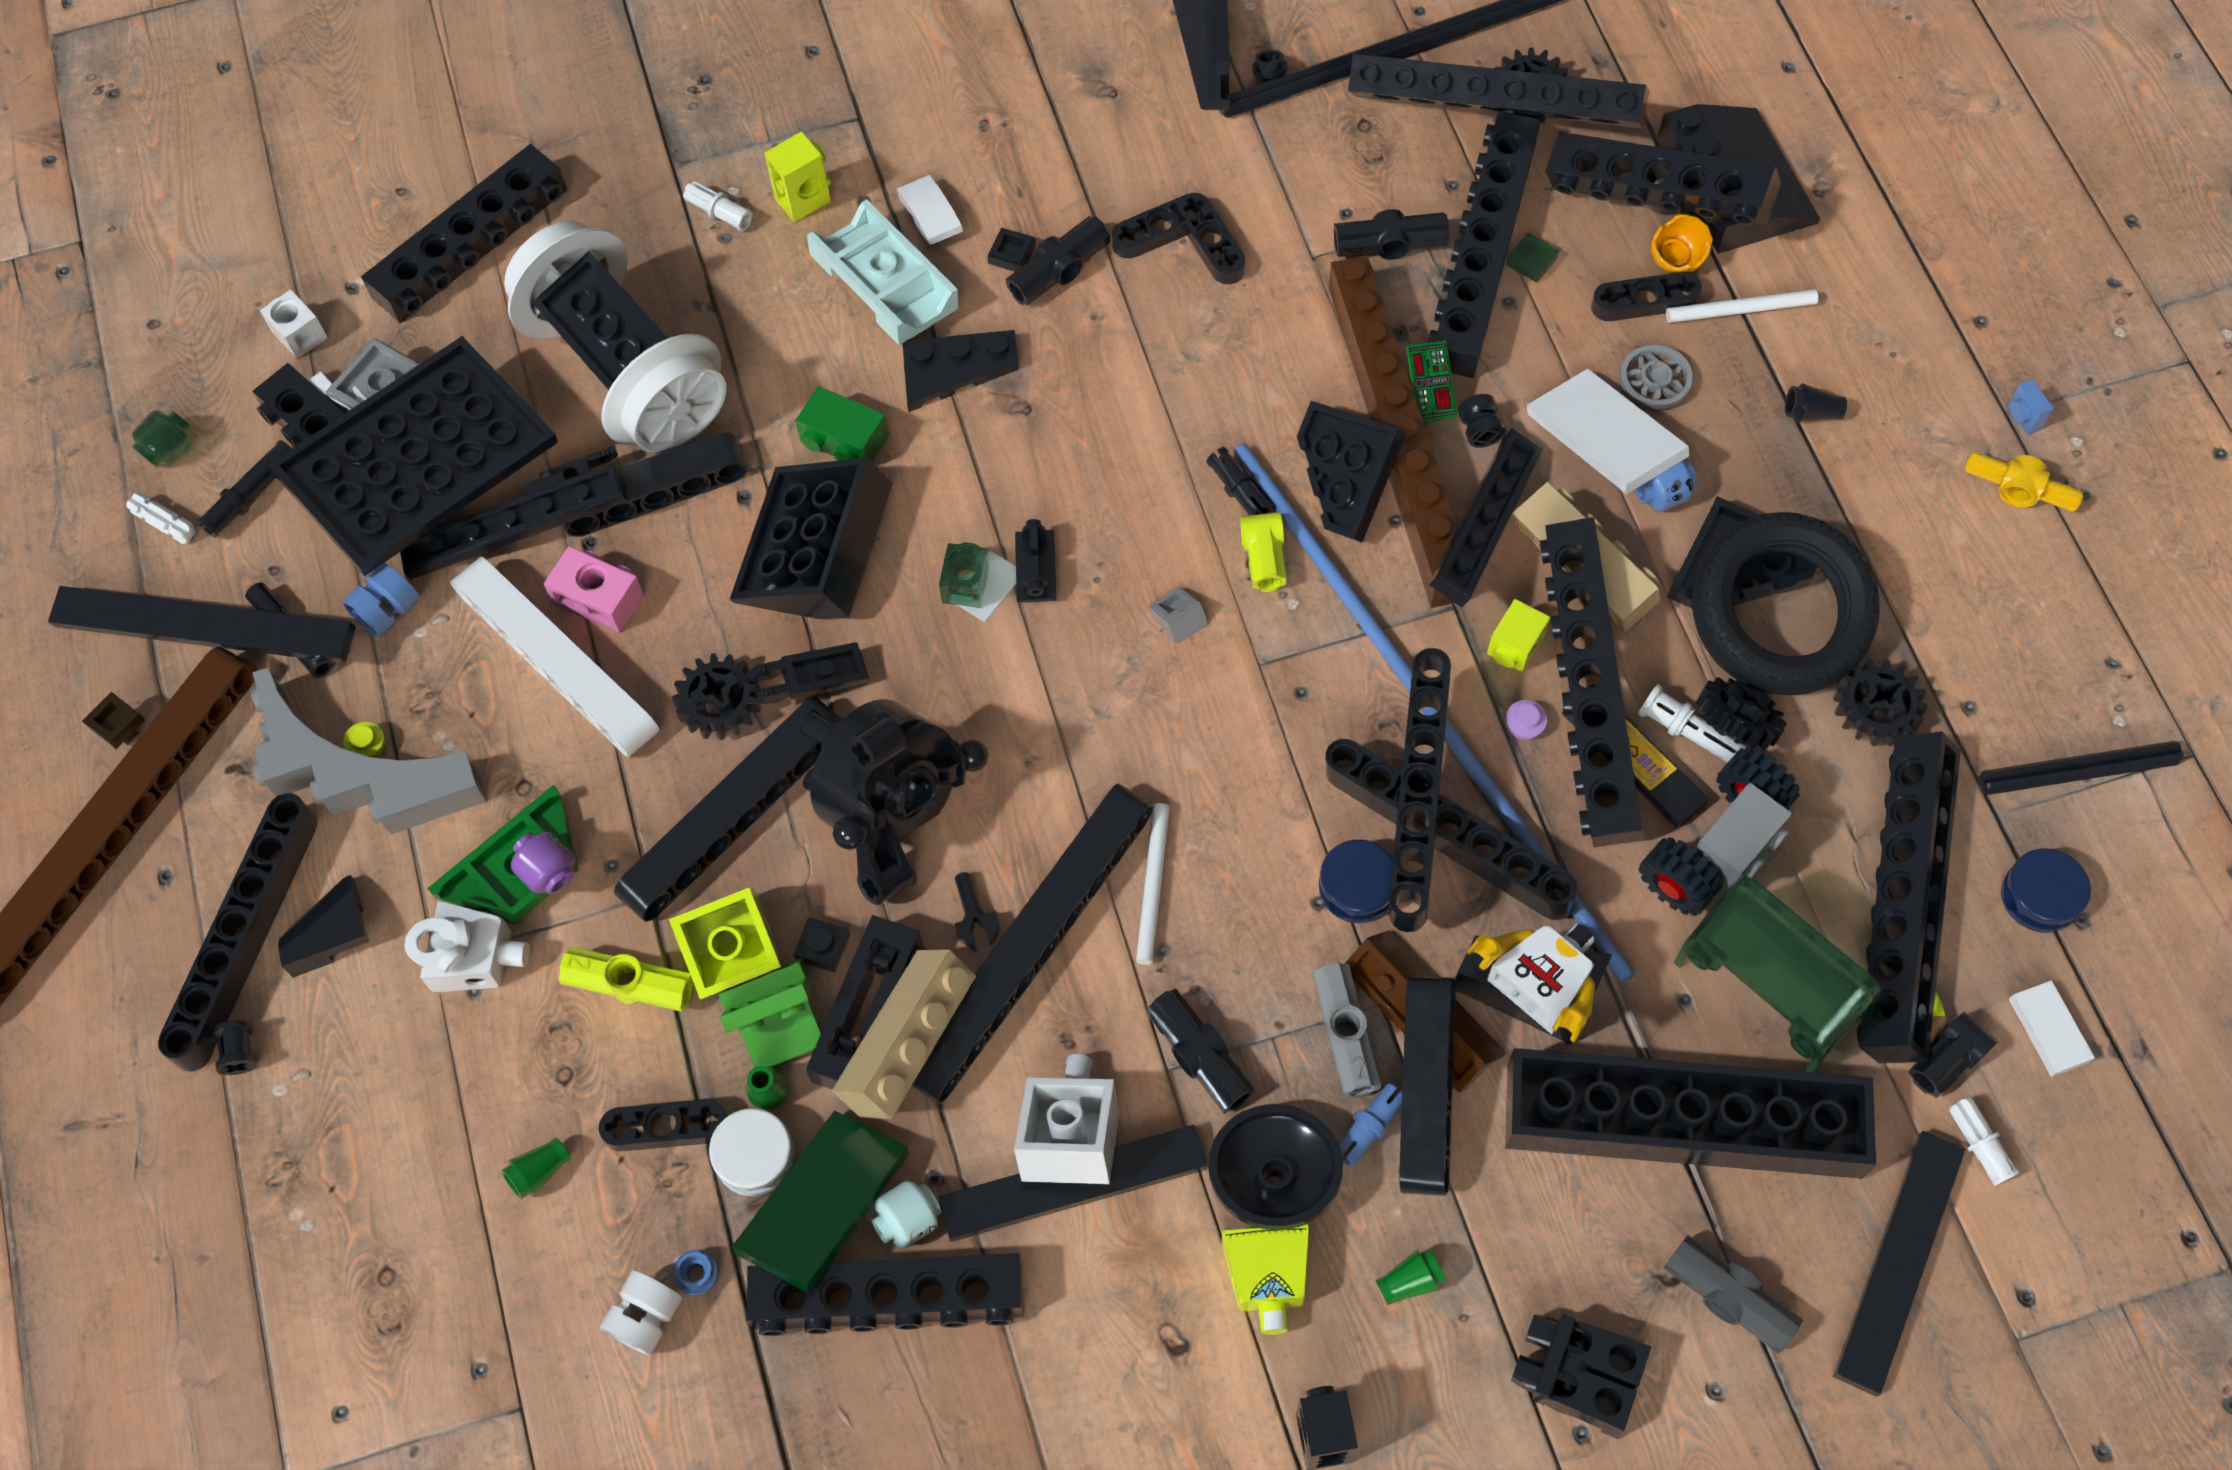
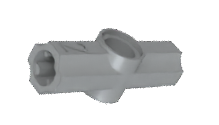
(1352, 1053)

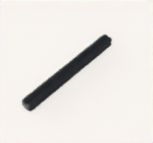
(2080, 767)

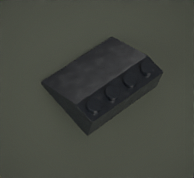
(1741, 136)
(813, 538)

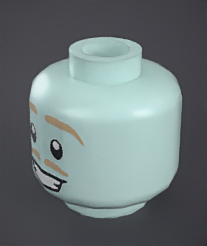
(906, 1214)

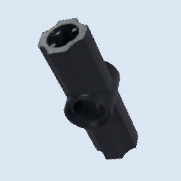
(1391, 234)
(1058, 260)
(1200, 1050)

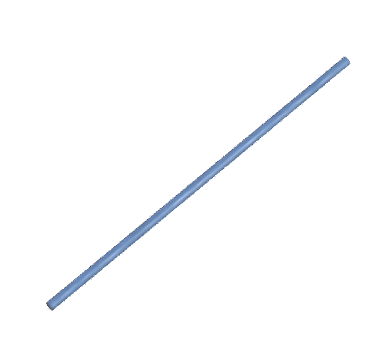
(1404, 673)

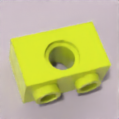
(798, 176)

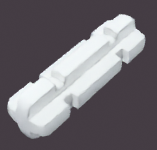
(161, 517)

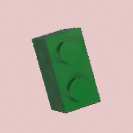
(841, 426)

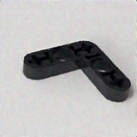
(1183, 224)

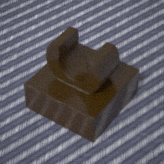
(114, 721)

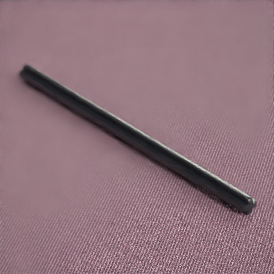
(1393, 47)

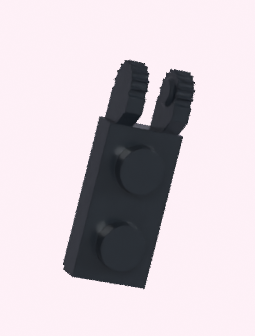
(812, 673)

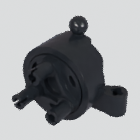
(881, 780)

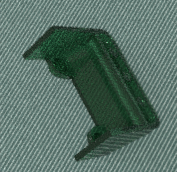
(1784, 965)

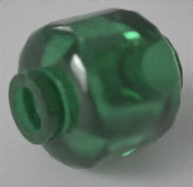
(162, 438)

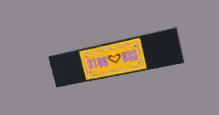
(1656, 775)

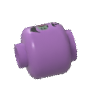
(543, 863)

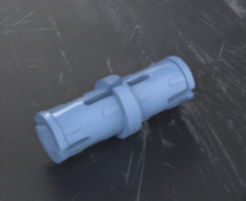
(1370, 1124)

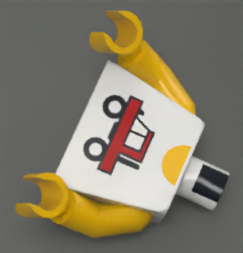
(1543, 974)

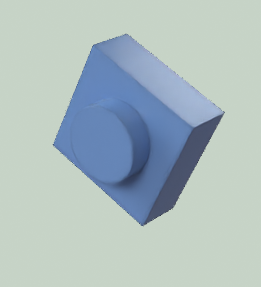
(2030, 407)

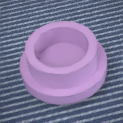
(1526, 719)

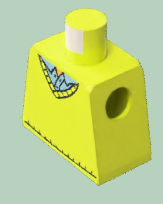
(1267, 1272)

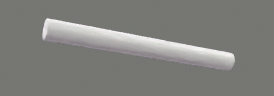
(1741, 306)
(1153, 883)

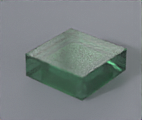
(1532, 257)

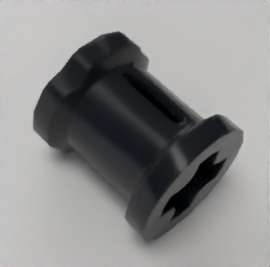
(234, 1047)

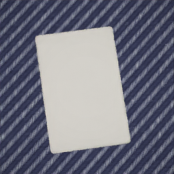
(999, 583)

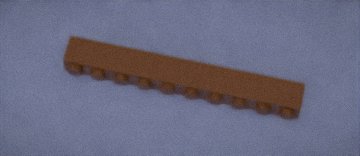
(1392, 402)

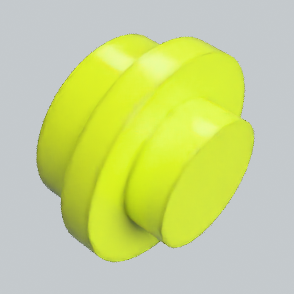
(365, 739)

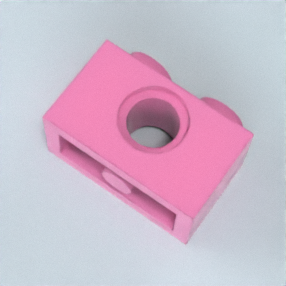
(608, 604)

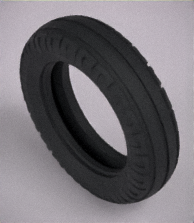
(1830, 552)

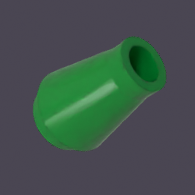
(773, 1093)
(534, 1168)
(1412, 1277)

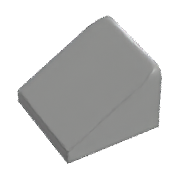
(1179, 614)

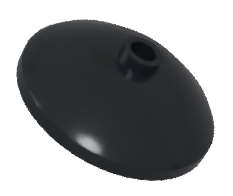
(1282, 1144)

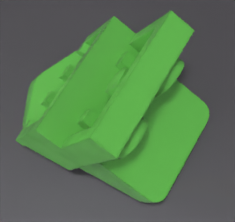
(773, 1014)

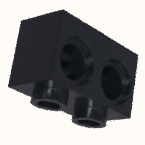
(1326, 1428)

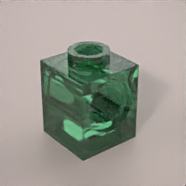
(964, 589)

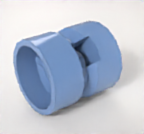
(380, 600)

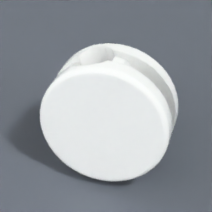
(751, 1152)

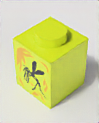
(1518, 636)

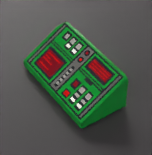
(1432, 380)

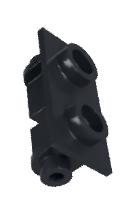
(1035, 563)

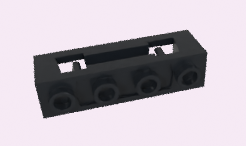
(892, 943)

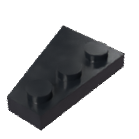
(948, 363)

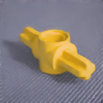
(2023, 481)

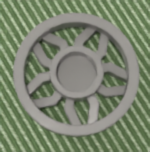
(1655, 377)

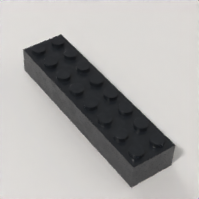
(1690, 1113)

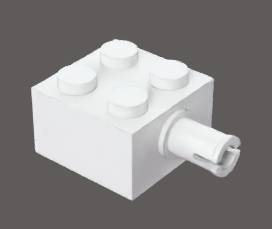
(1068, 1127)

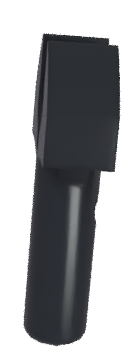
(973, 913)

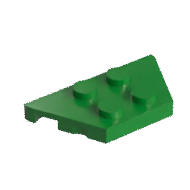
(485, 876)

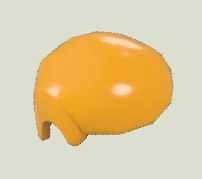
(1681, 244)

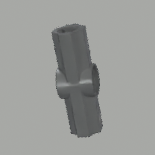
(1733, 1294)

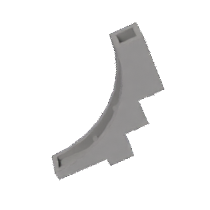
(396, 790)

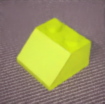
(726, 942)

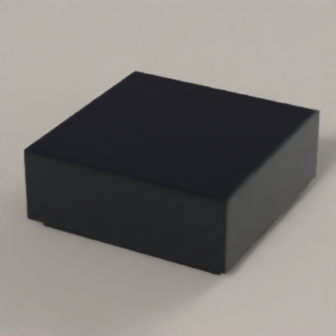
(1011, 250)

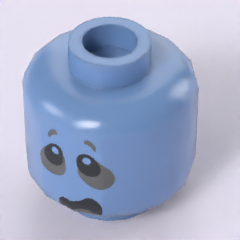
(1669, 488)

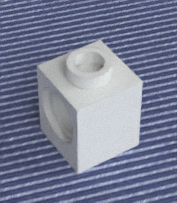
(293, 324)

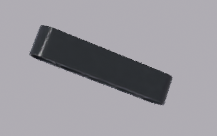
(669, 480)
(1427, 1085)

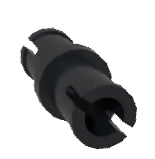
(1238, 482)

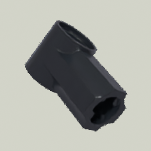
(1957, 1049)

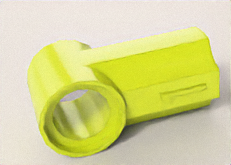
(1263, 541)

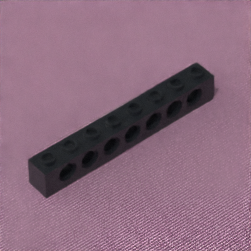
(1499, 90)
(1485, 239)
(1579, 542)
(1915, 864)

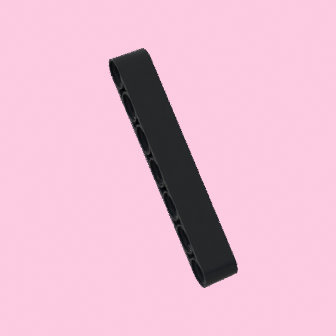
(1420, 806)
(722, 816)
(1460, 844)
(242, 949)

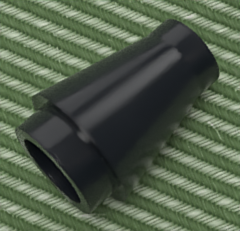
(1812, 404)

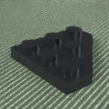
(1347, 465)
(1757, 577)

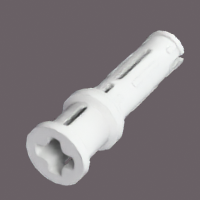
(1678, 723)

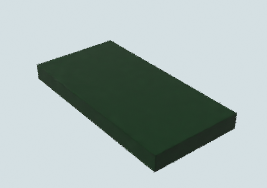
(820, 1201)

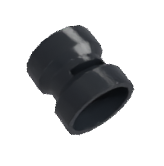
(1481, 420)

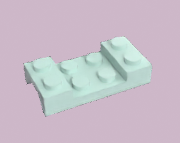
(886, 273)

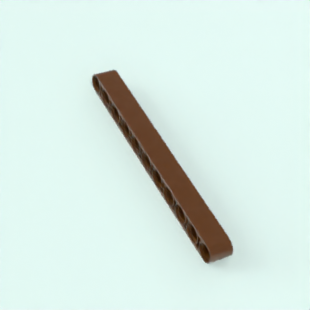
(118, 811)

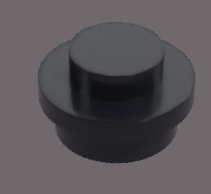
(1269, 65)

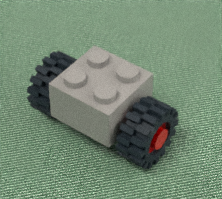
(1735, 845)

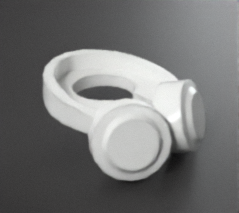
(439, 959)

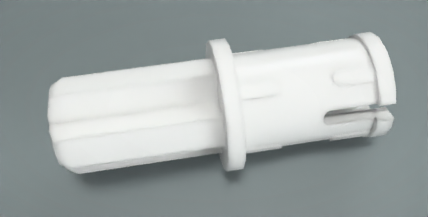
(718, 206)
(1983, 1141)

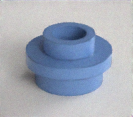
(686, 1263)

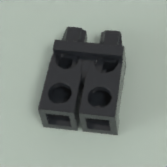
(1584, 1373)

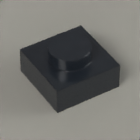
(822, 944)

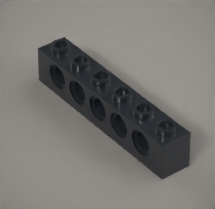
(1647, 164)
(464, 233)
(294, 405)
(909, 1276)

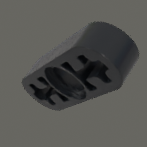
(1659, 285)
(632, 1138)

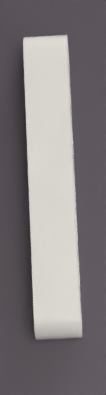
(555, 657)

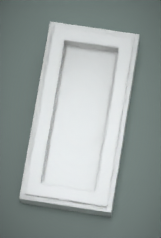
(2051, 1028)

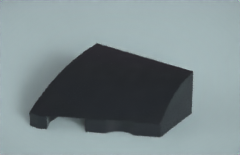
(324, 930)

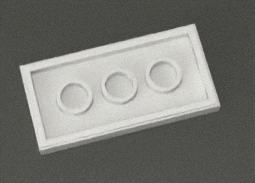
(1608, 431)

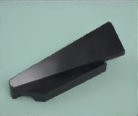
(1206, 44)

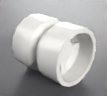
(649, 1298)

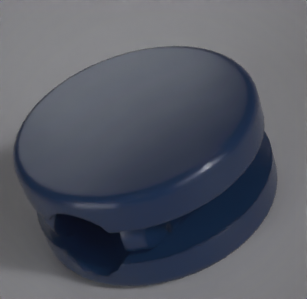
(1356, 881)
(2045, 890)

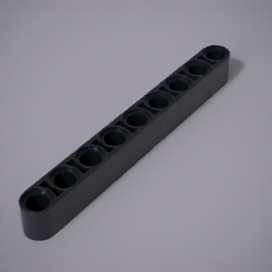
(1034, 938)

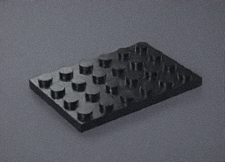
(413, 455)

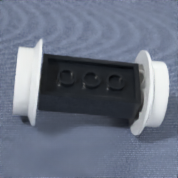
(571, 288)

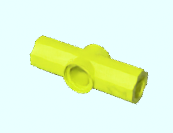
(602, 972)

